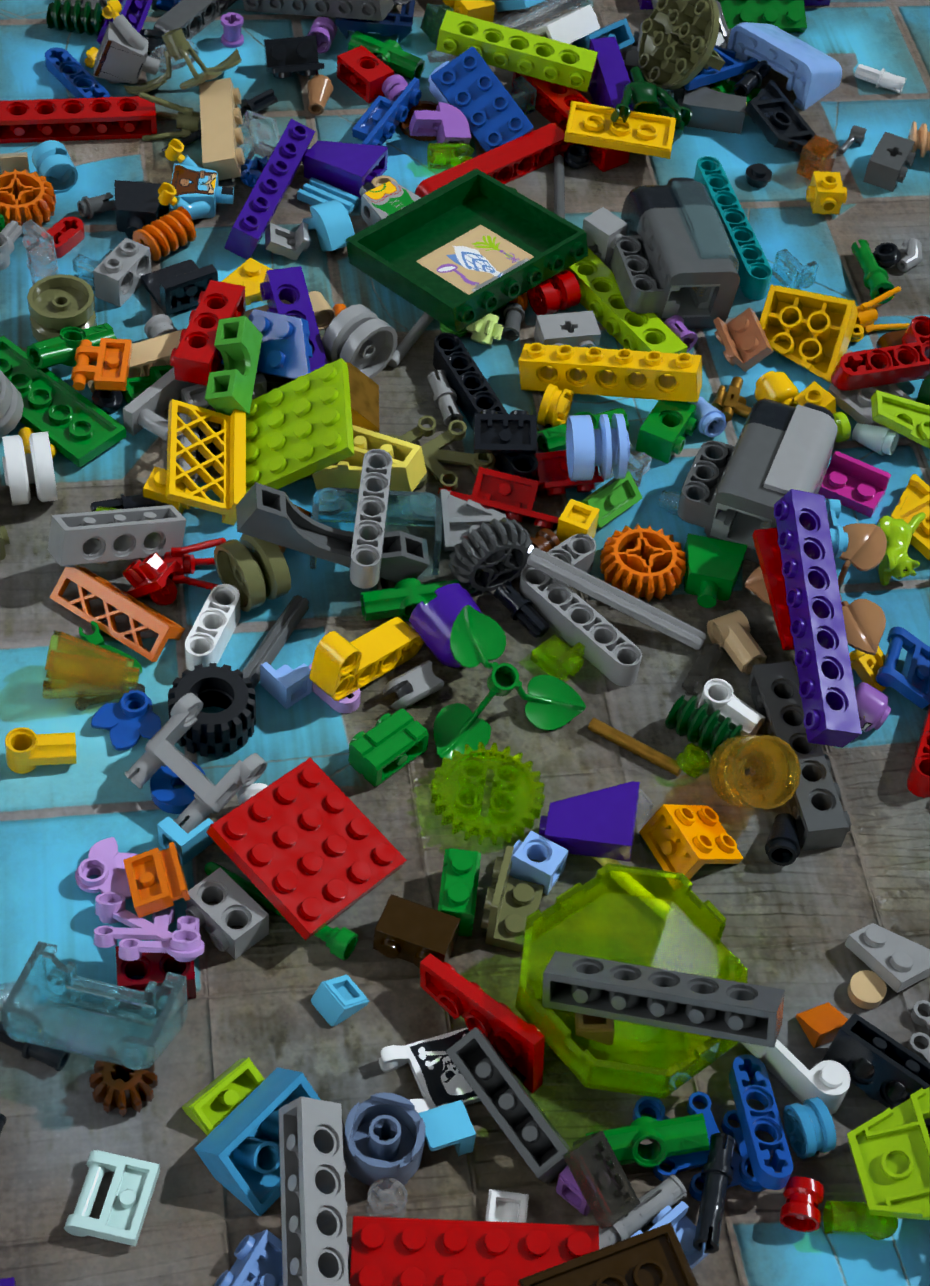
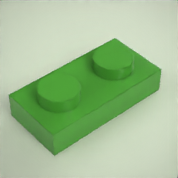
(614, 498)

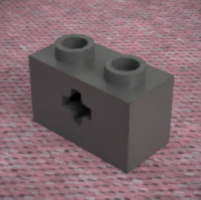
(890, 162)

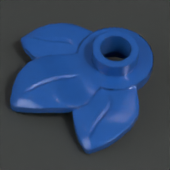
(126, 723)

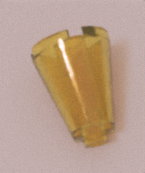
(85, 669)

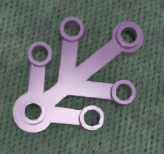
(182, 944)

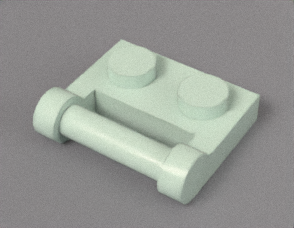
(125, 1201)

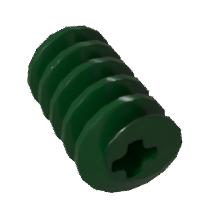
(75, 17)
(699, 725)

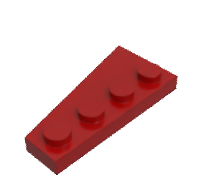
(516, 1041)

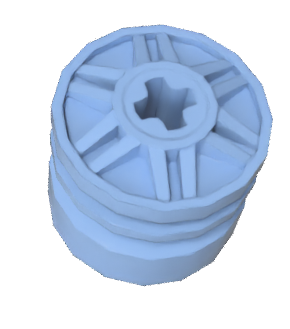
(596, 447)

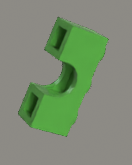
(240, 349)

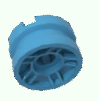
(809, 1127)

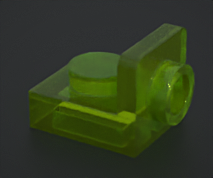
(558, 658)

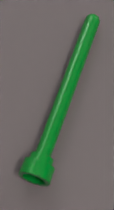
(340, 941)

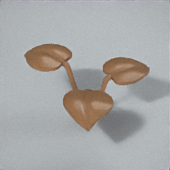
(862, 618)

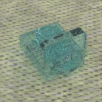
(792, 272)

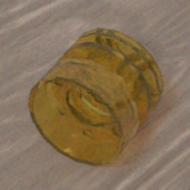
(772, 774)

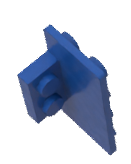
(483, 100)

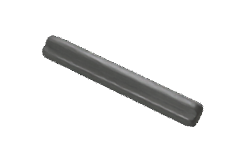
(276, 638)

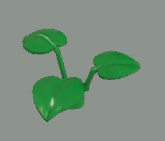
(481, 639)

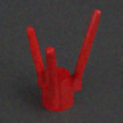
(188, 563)

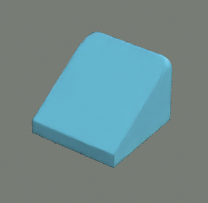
(338, 999)

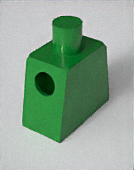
(712, 568)

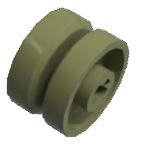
(60, 303)
(254, 569)

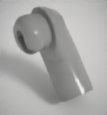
(913, 256)

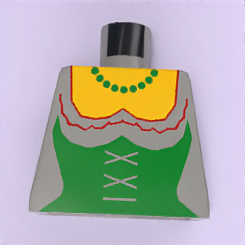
(383, 200)

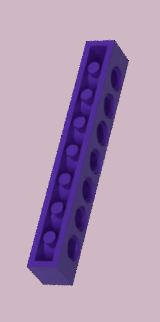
(816, 619)

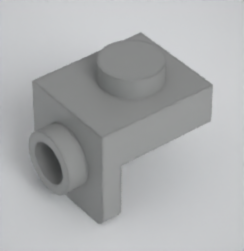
(286, 242)

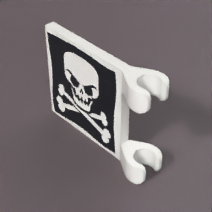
(433, 1070)

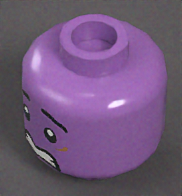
(872, 706)

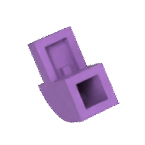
(445, 123)

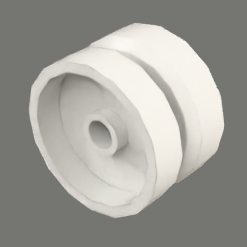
(24, 469)

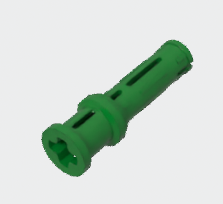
(874, 277)

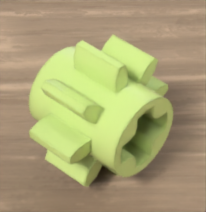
(486, 329)

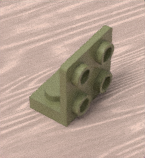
(508, 905)

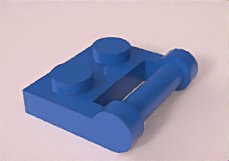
(915, 675)

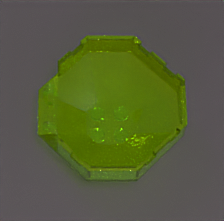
(636, 920)

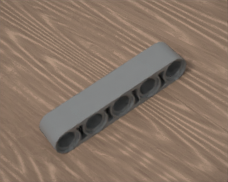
(370, 519)

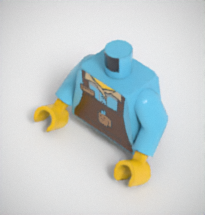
(192, 186)

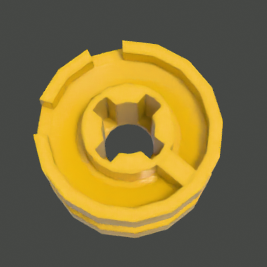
(555, 406)

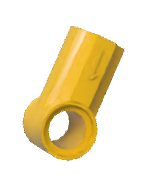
(28, 750)

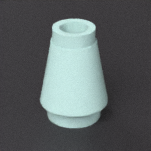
(877, 438)

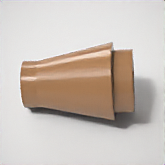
(319, 92)

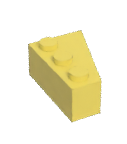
(407, 463)

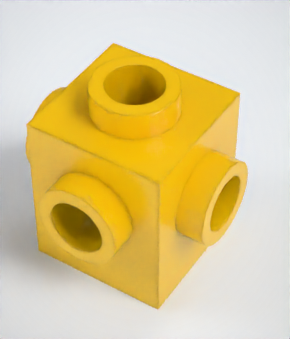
(826, 193)

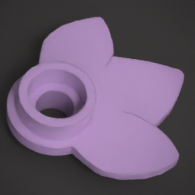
(109, 865)

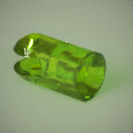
(447, 154)
(854, 1219)

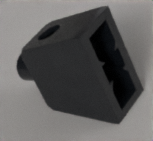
(137, 205)

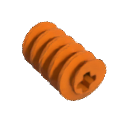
(167, 233)

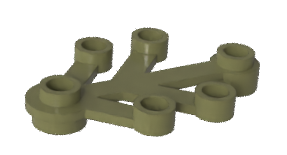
(434, 453)

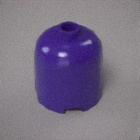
(436, 620)

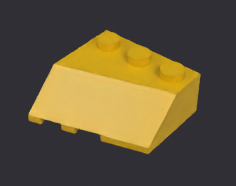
(808, 327)

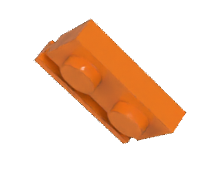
(156, 880)

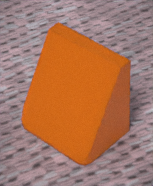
(821, 1023)

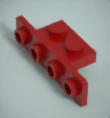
(509, 495)

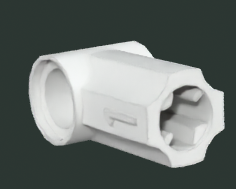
(720, 696)

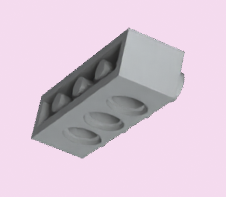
(115, 534)

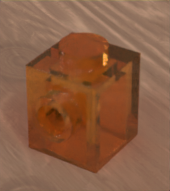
(817, 156)

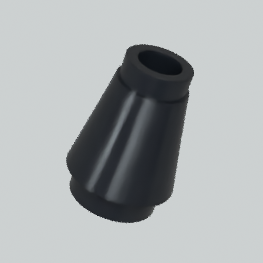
(783, 841)

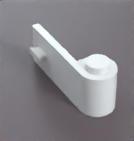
(825, 1080)

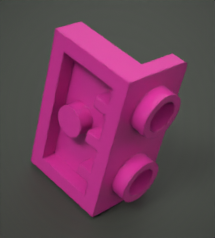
(854, 483)

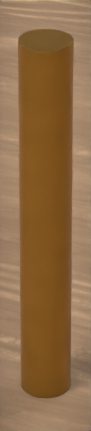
(634, 746)

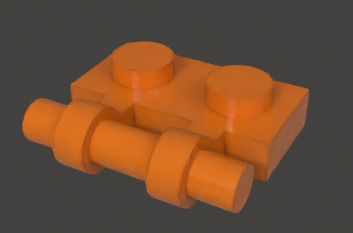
(112, 364)

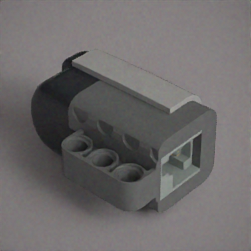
(736, 486)

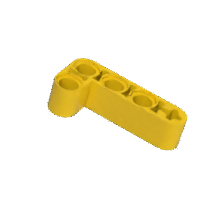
(346, 666)

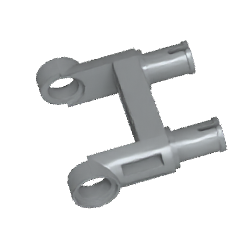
(162, 752)

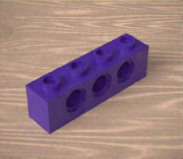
(291, 286)

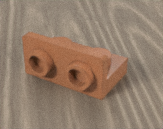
(743, 340)

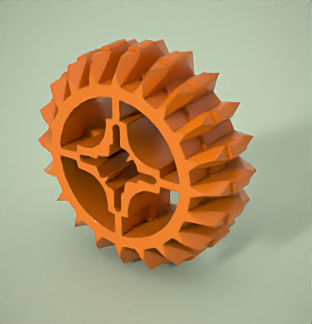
(26, 197)
(643, 562)

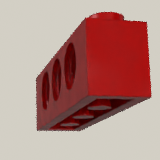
(196, 351)

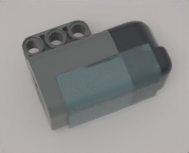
(675, 255)

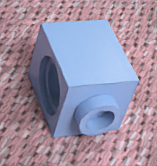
(551, 858)

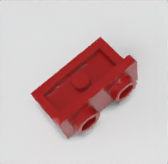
(554, 475)

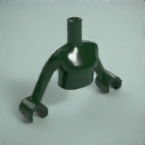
(643, 98)

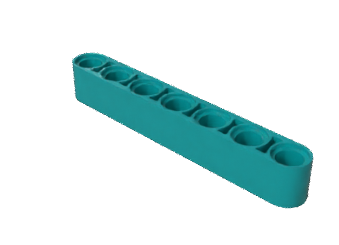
(753, 265)

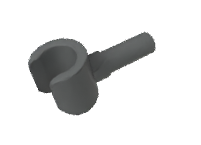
(856, 135)

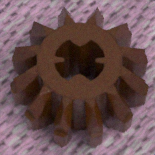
(114, 1093)

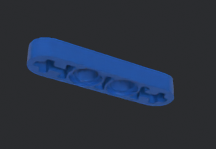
(73, 82)
(760, 1120)

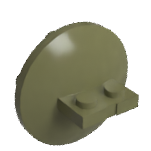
(679, 42)

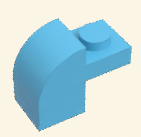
(331, 224)

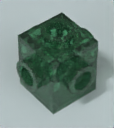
(433, 19)

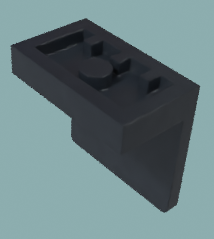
(292, 55)
(178, 285)

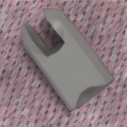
(413, 685)

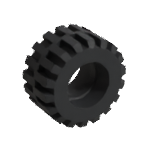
(221, 689)

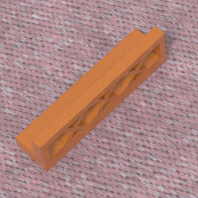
(121, 600)

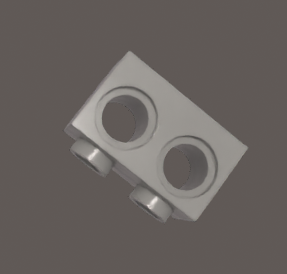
(121, 272)
(233, 909)

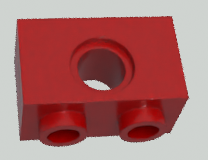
(363, 73)

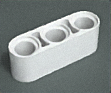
(213, 627)

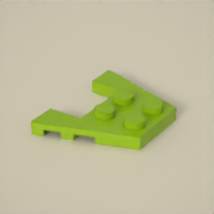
(894, 1159)

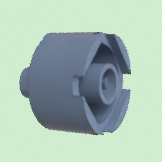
(378, 1119)

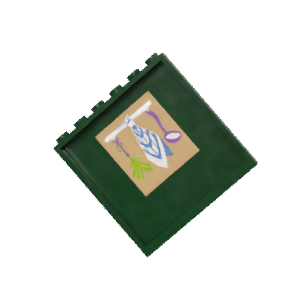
(467, 249)

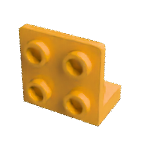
(688, 838)

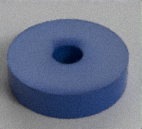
(165, 795)

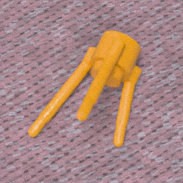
(868, 314)

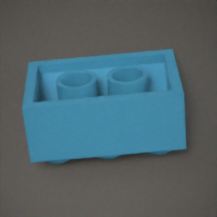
(245, 1145)

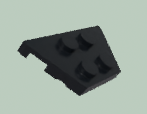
(779, 119)

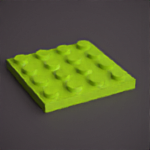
(300, 427)

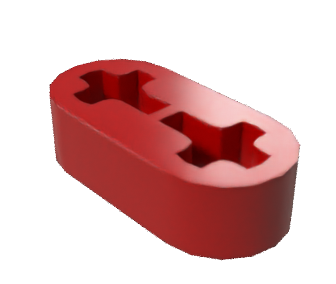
(67, 234)

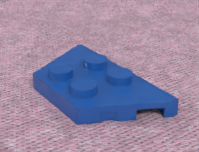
(731, 68)
(284, 344)

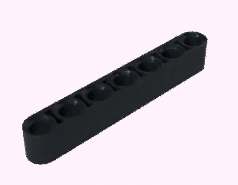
(476, 395)

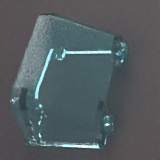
(92, 1016)

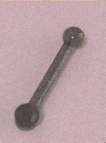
(82, 703)

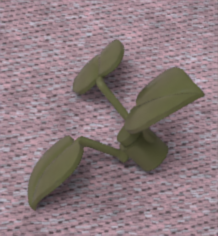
(180, 48)

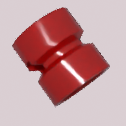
(555, 293)

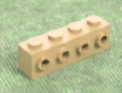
(220, 128)

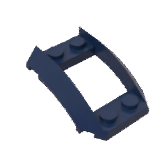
(392, 24)

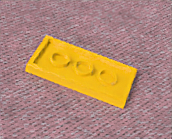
(639, 134)

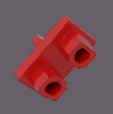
(152, 578)

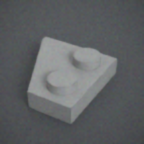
(461, 517)
(890, 956)

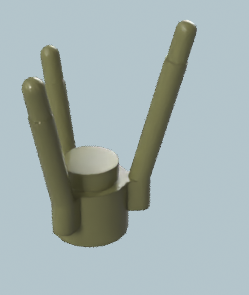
(186, 119)

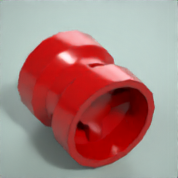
(802, 1204)

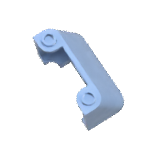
(808, 70)

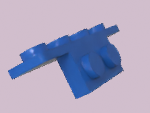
(385, 115)

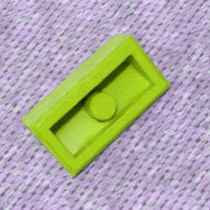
(223, 1095)

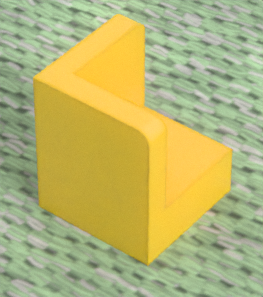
(577, 519)

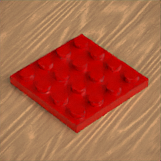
(306, 847)

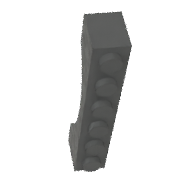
(274, 518)

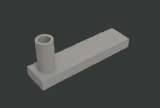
(146, 408)

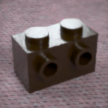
(415, 931)

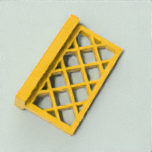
(232, 468)

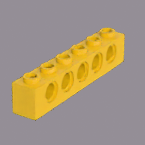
(611, 372)

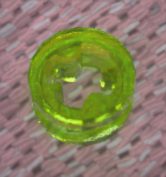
(693, 760)

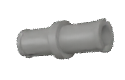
(444, 397)

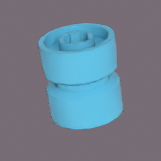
(55, 163)

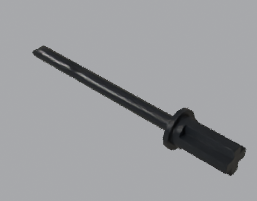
(255, 105)

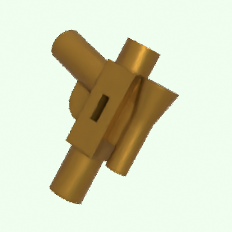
(730, 401)

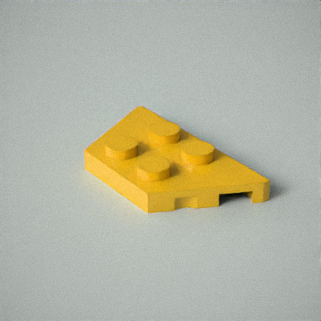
(912, 502)

